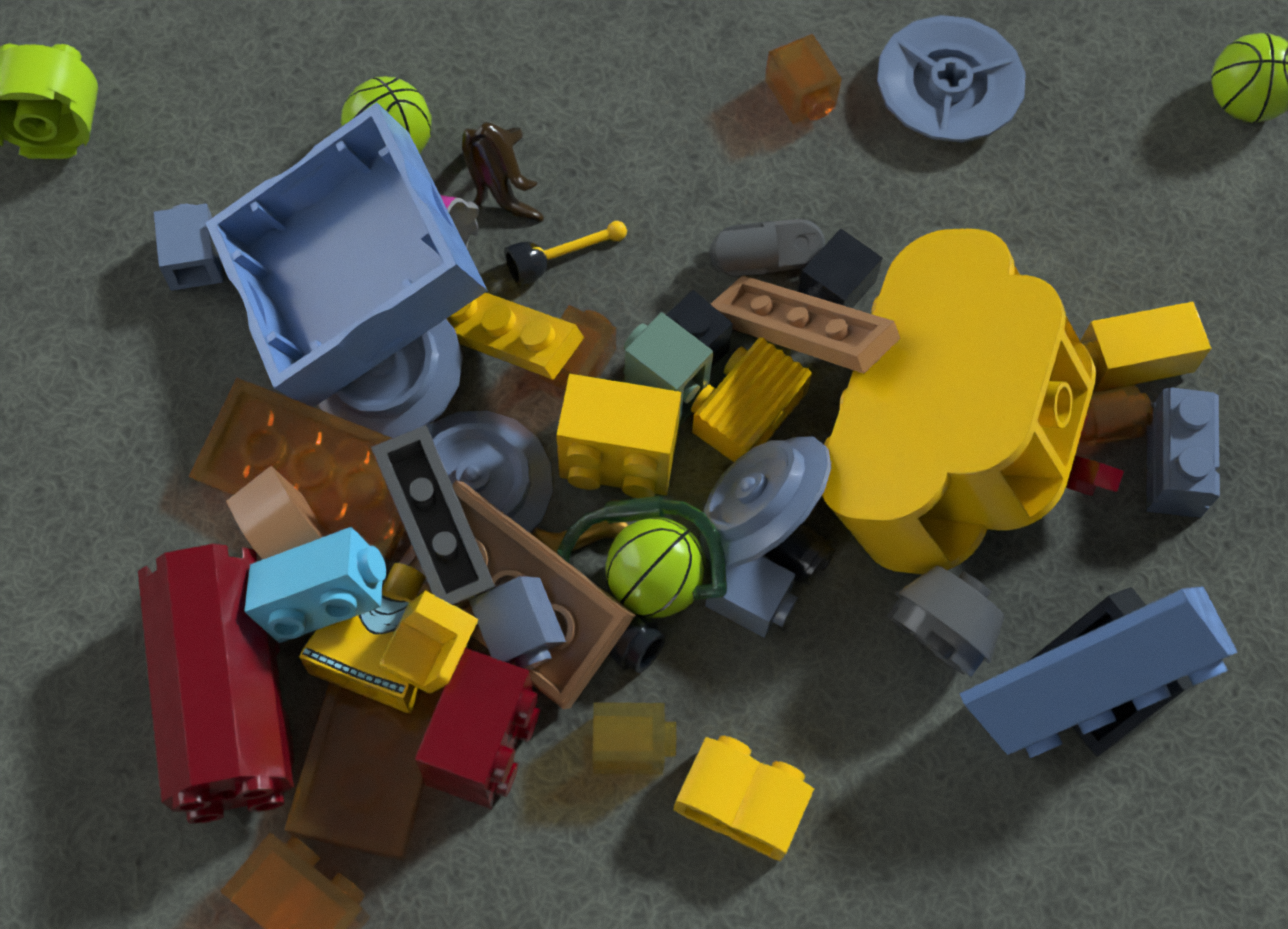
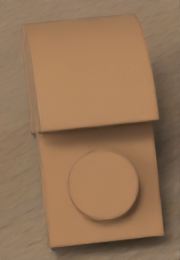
(274, 515)

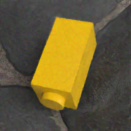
(1146, 345)

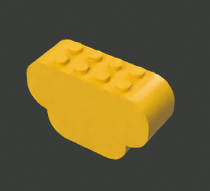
(965, 413)

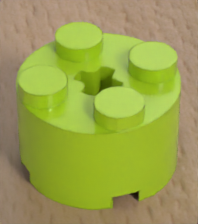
(45, 100)

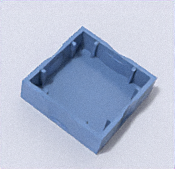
(344, 258)

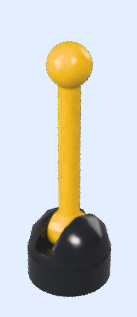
(529, 261)

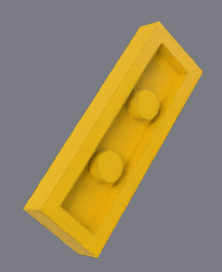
(516, 334)

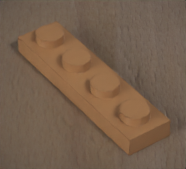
(807, 323)

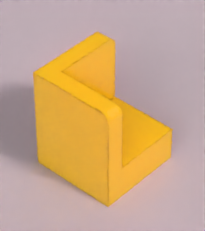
(428, 642)

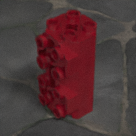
(213, 687)

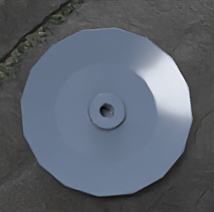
(404, 388)
(497, 461)
(766, 496)

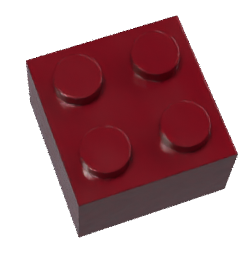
(477, 729)

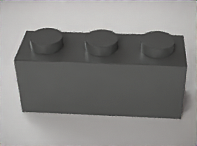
(433, 517)

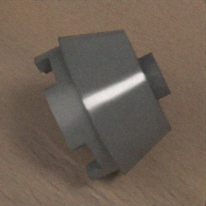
(950, 618)

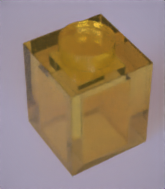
(631, 738)

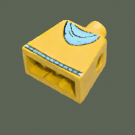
(352, 648)

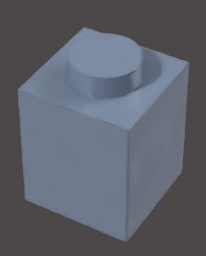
(186, 247)
(756, 596)
(518, 622)

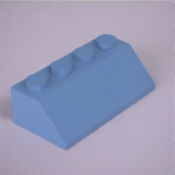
(1102, 671)

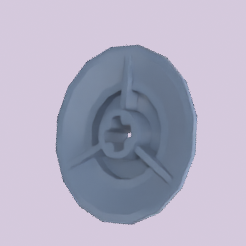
(957, 49)

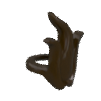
(494, 165)

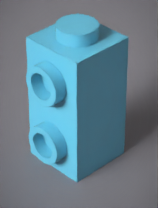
(315, 585)

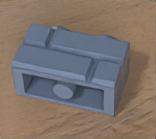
(1183, 453)

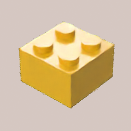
(617, 435)

